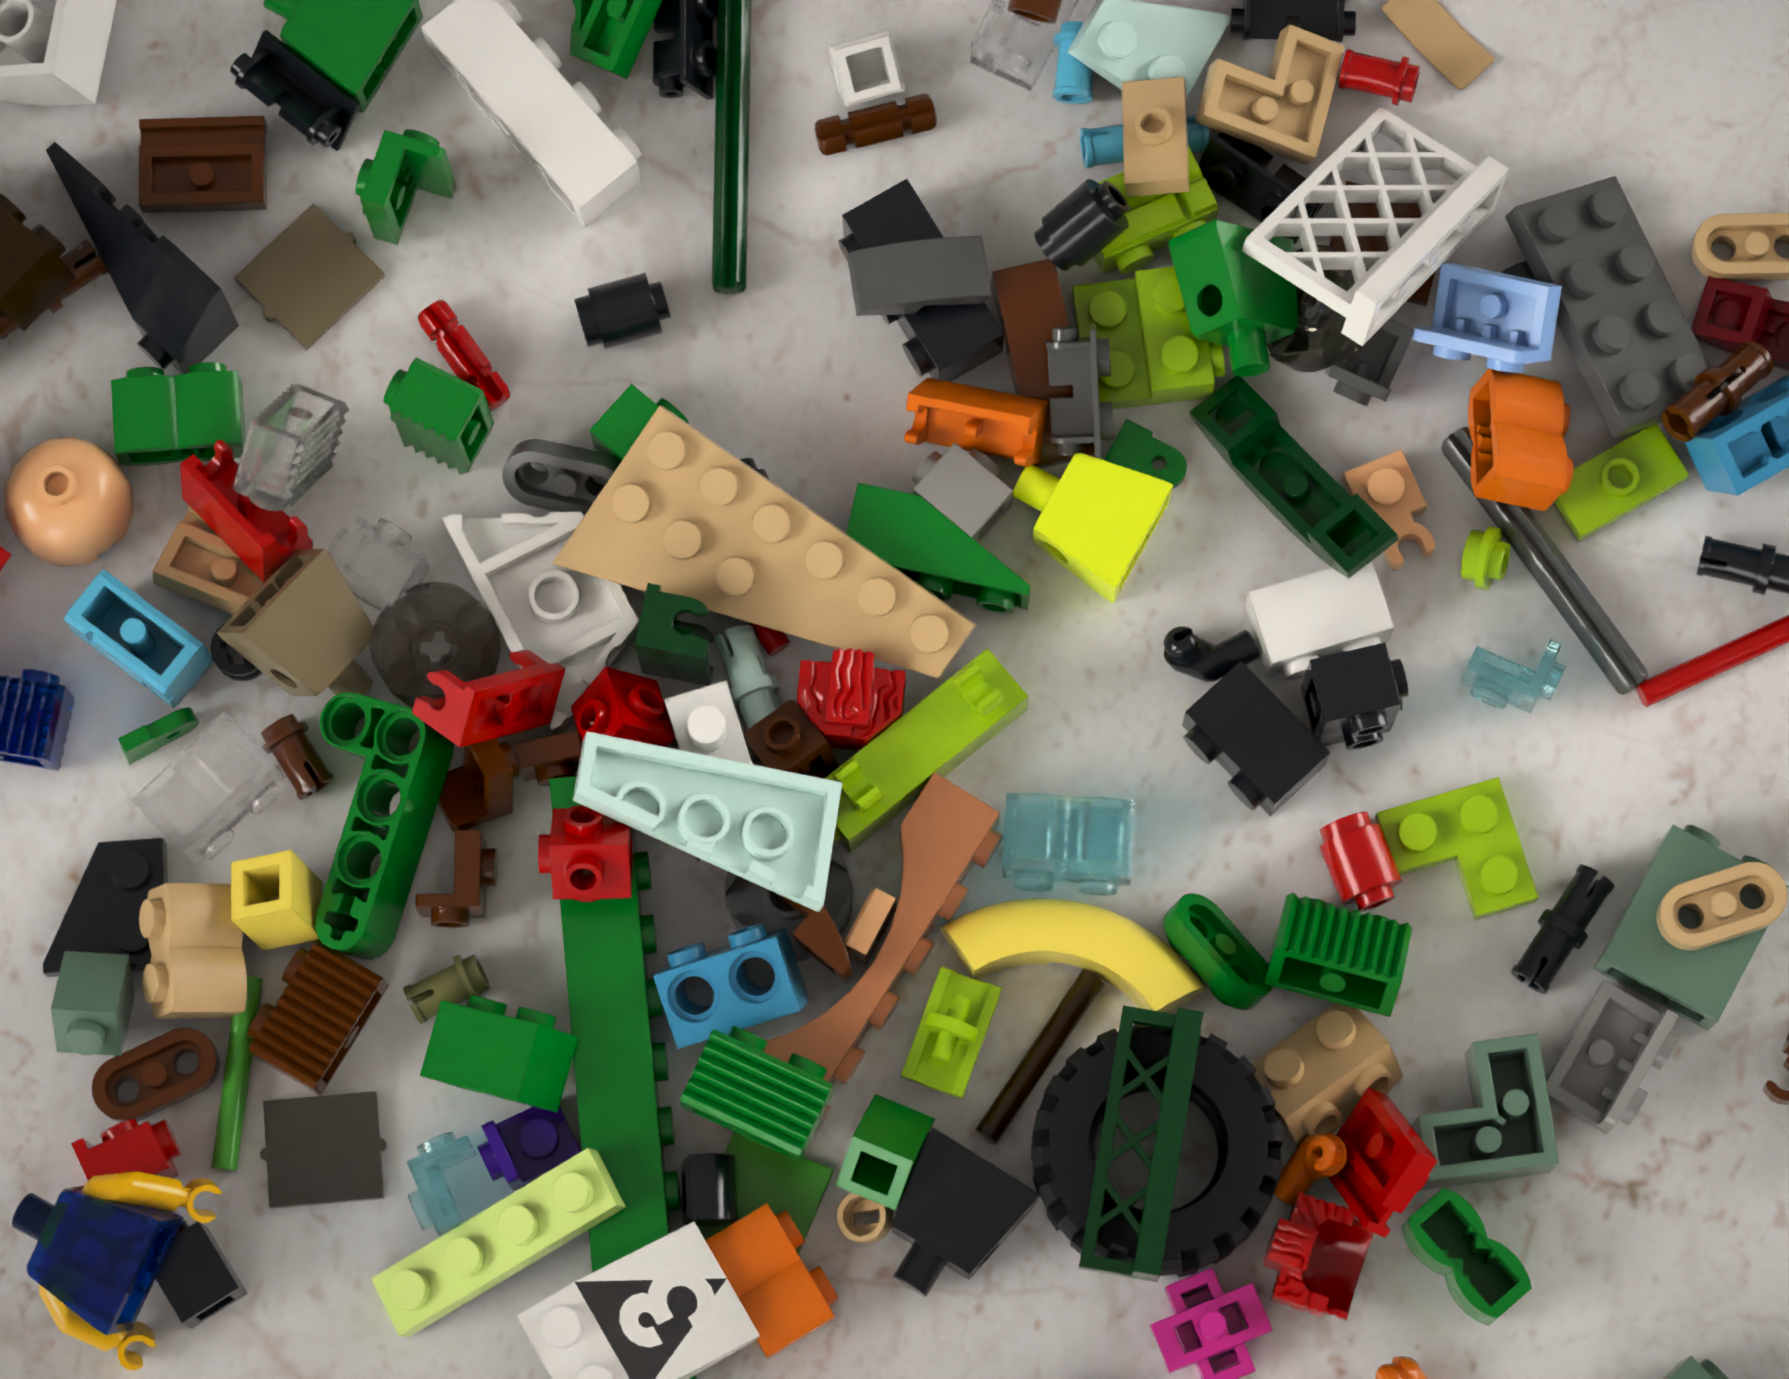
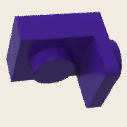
(527, 1145)

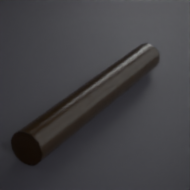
(1039, 1056)

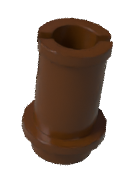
(296, 755)

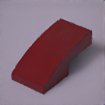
(1742, 313)

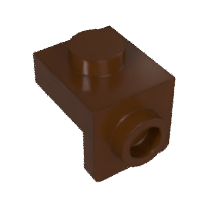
(480, 787)
(473, 871)

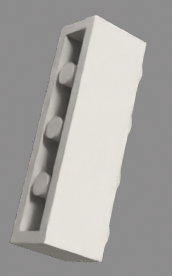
(534, 104)

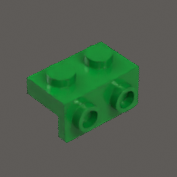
(395, 174)

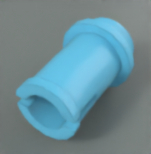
(1073, 77)

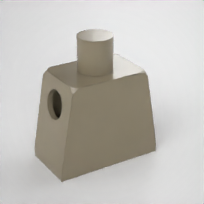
(304, 628)

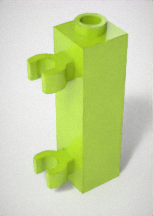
(925, 740)

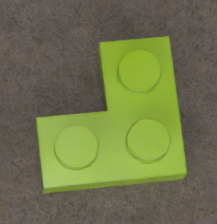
(1476, 832)

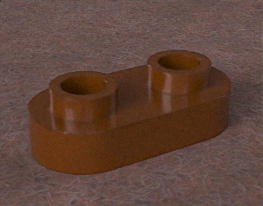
(156, 1073)

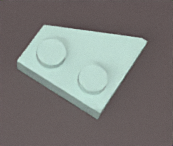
(1147, 41)

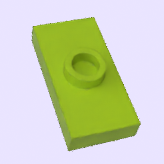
(1620, 481)

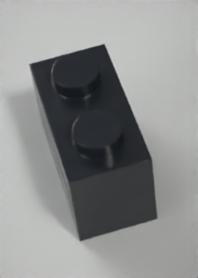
(1253, 740)

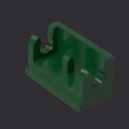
(672, 646)

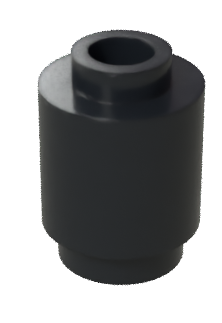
(1082, 224)
(622, 311)

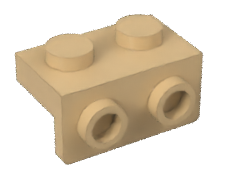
(1326, 1070)

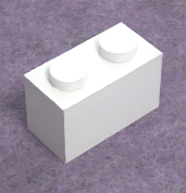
(1317, 618)

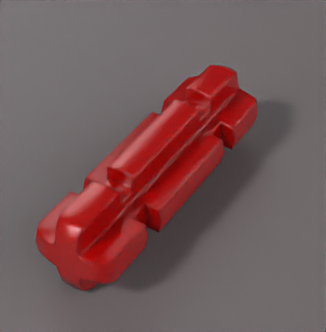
(462, 352)

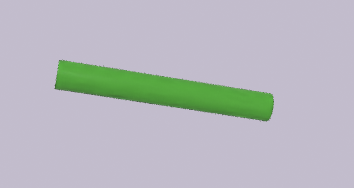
(235, 1083)

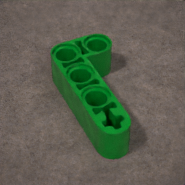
(369, 823)

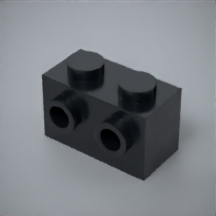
(1354, 696)

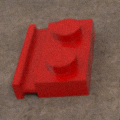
(1383, 1163)

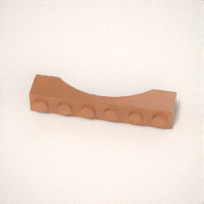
(939, 846)

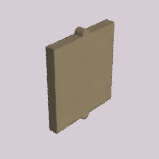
(309, 277)

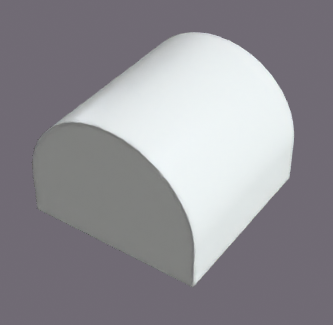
(866, 67)

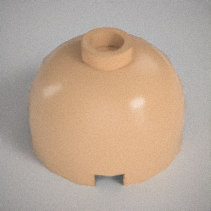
(68, 501)

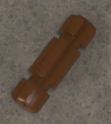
(875, 124)

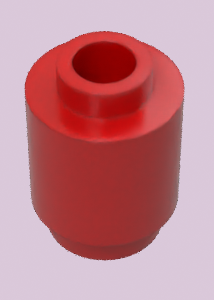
(1359, 861)

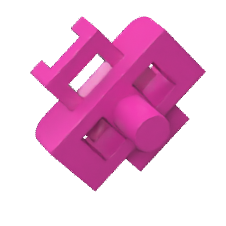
(1210, 1327)

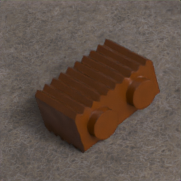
(315, 1015)

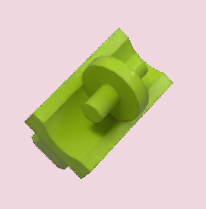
(951, 1033)

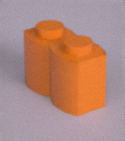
(1519, 439)
(771, 1278)

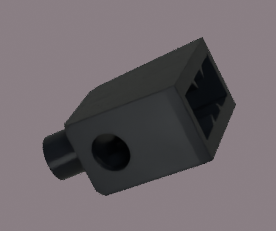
(955, 1212)

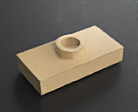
(1155, 137)

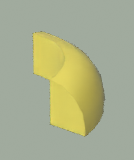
(1078, 936)

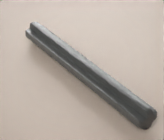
(1555, 577)

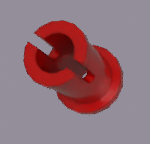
(1379, 76)

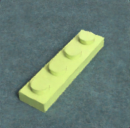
(498, 1242)

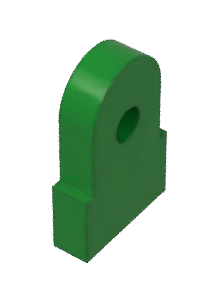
(1137, 451)
(157, 734)

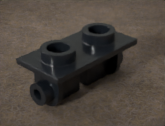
(1268, 17)
(690, 55)
(304, 94)
(1239, 174)

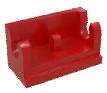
(254, 534)
(493, 704)

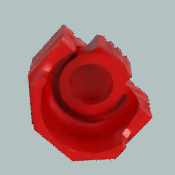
(850, 697)
(1317, 1257)

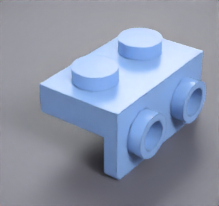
(1492, 317)

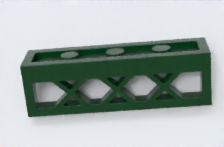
(1166, 1147)

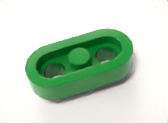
(1217, 951)

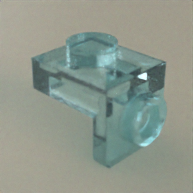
(1503, 681)
(433, 1199)

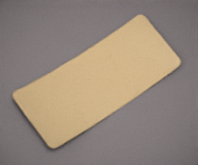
(1439, 39)

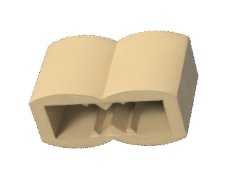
(195, 952)

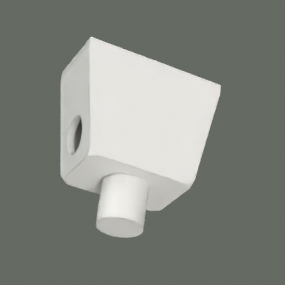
(708, 723)

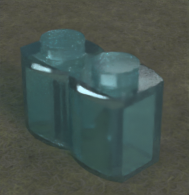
(1068, 841)

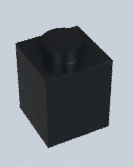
(197, 1275)

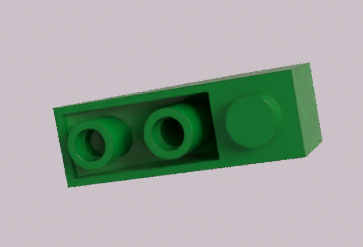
(932, 549)

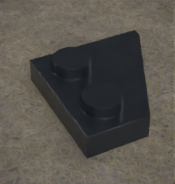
(109, 901)

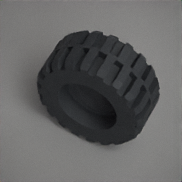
(1245, 1135)

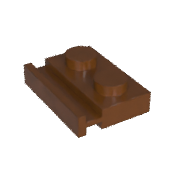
(203, 164)

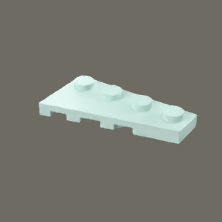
(727, 812)

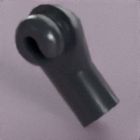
(1206, 660)

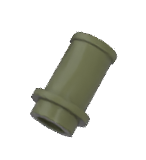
(449, 985)

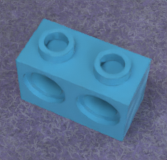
(1747, 444)
(735, 997)

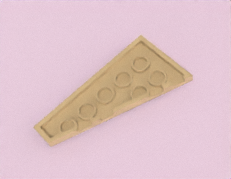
(747, 549)

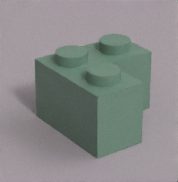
(1510, 1122)

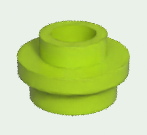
(1485, 557)

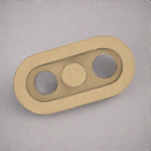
(1752, 246)
(1719, 905)

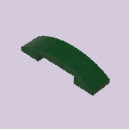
(1289, 481)

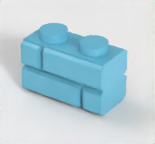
(138, 638)

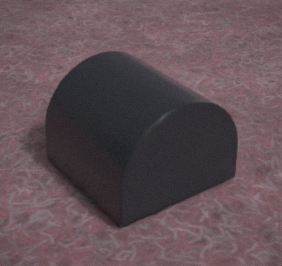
(709, 1190)

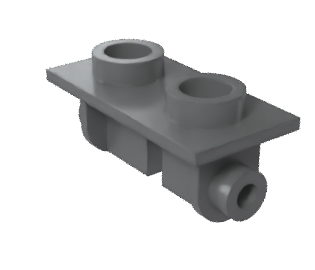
(1080, 416)

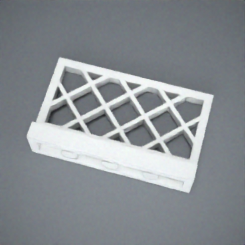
(1410, 259)

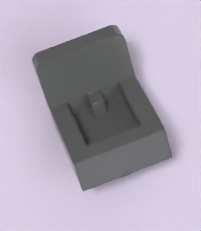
(1374, 366)

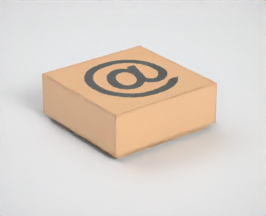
(870, 925)

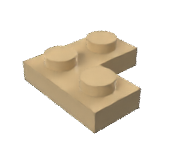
(1279, 110)

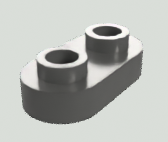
(569, 478)

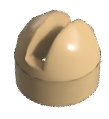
(858, 1205)

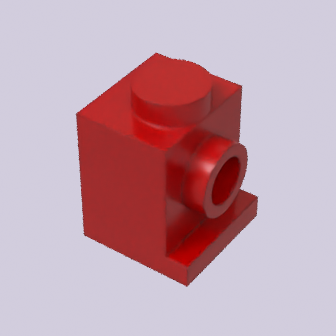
(129, 1149)

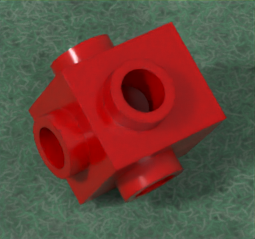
(623, 708)
(587, 855)

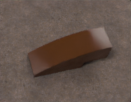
(1028, 307)

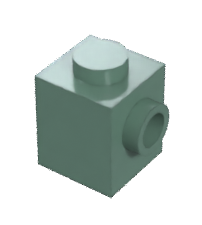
(92, 1003)

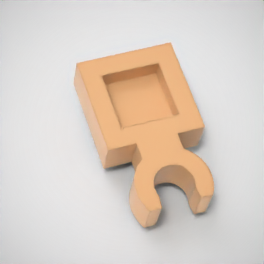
(1395, 496)

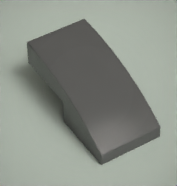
(919, 274)

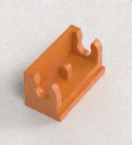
(977, 419)

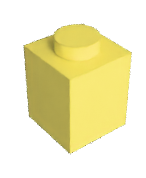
(275, 899)

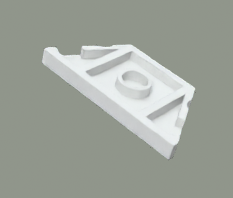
(541, 605)

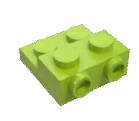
(1149, 340)

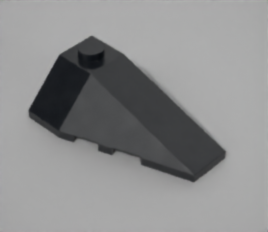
(165, 292)

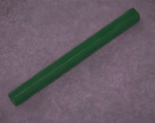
(731, 146)

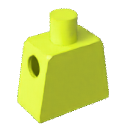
(1094, 517)

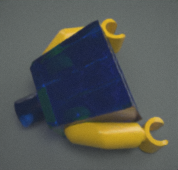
(104, 1252)

